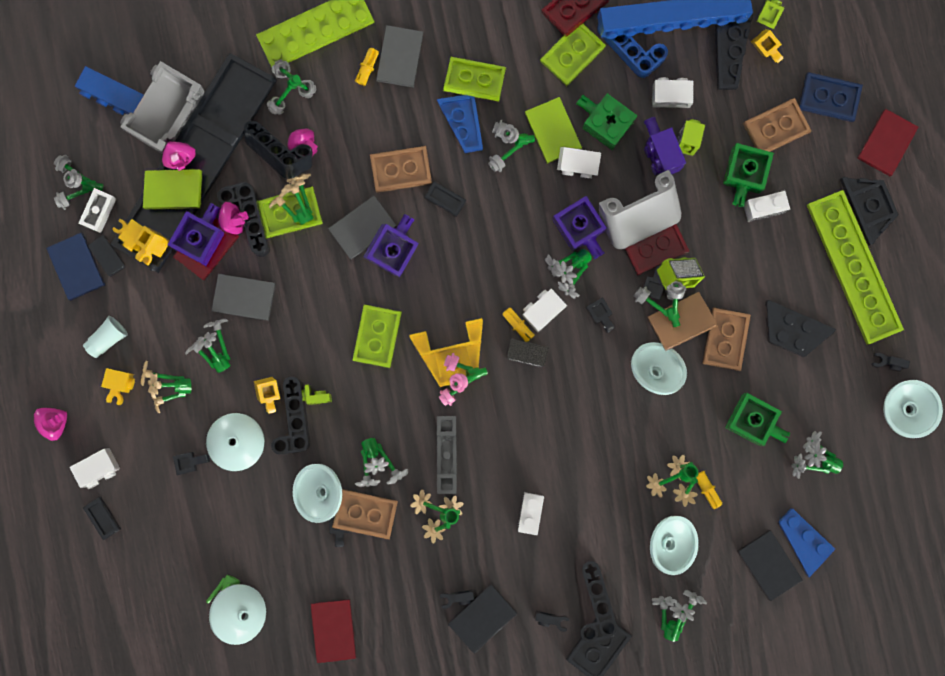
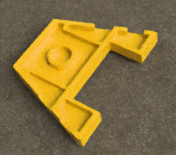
(467, 353)

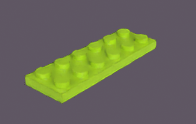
(314, 29)

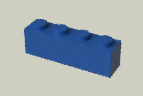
(108, 91)

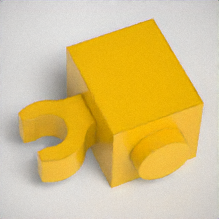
(767, 45)
(129, 233)
(150, 243)
(117, 382)
(267, 392)

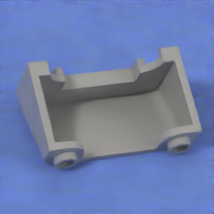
(163, 108)
(644, 217)

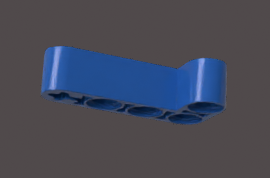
(641, 56)

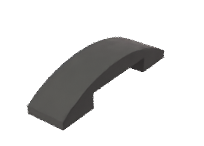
(446, 455)

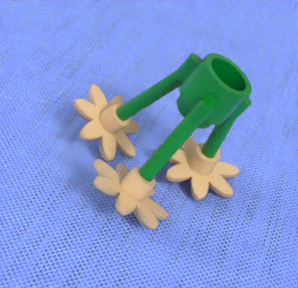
(303, 214)
(181, 385)
(684, 471)
(448, 514)

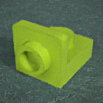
(770, 13)
(318, 398)

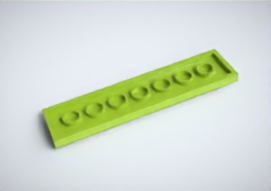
(855, 267)

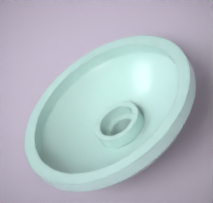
(666, 365)
(924, 405)
(248, 444)
(317, 493)
(674, 545)
(227, 612)

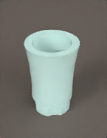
(105, 337)

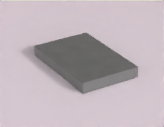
(400, 56)
(360, 226)
(243, 297)

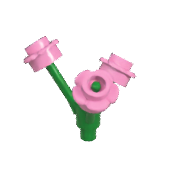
(459, 381)

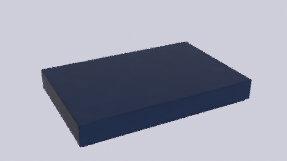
(830, 97)
(75, 266)

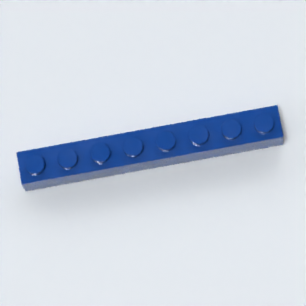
(670, 15)

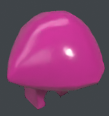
(302, 136)
(177, 155)
(231, 218)
(50, 422)

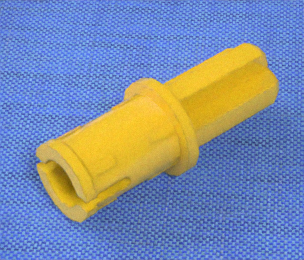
(366, 66)
(518, 324)
(708, 490)

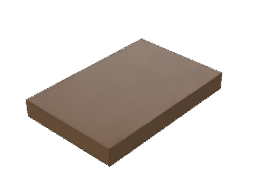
(777, 126)
(400, 169)
(694, 320)
(727, 340)
(365, 514)

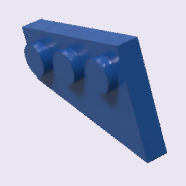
(463, 120)
(807, 543)

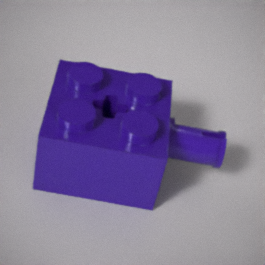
(663, 149)
(197, 227)
(575, 235)
(402, 247)

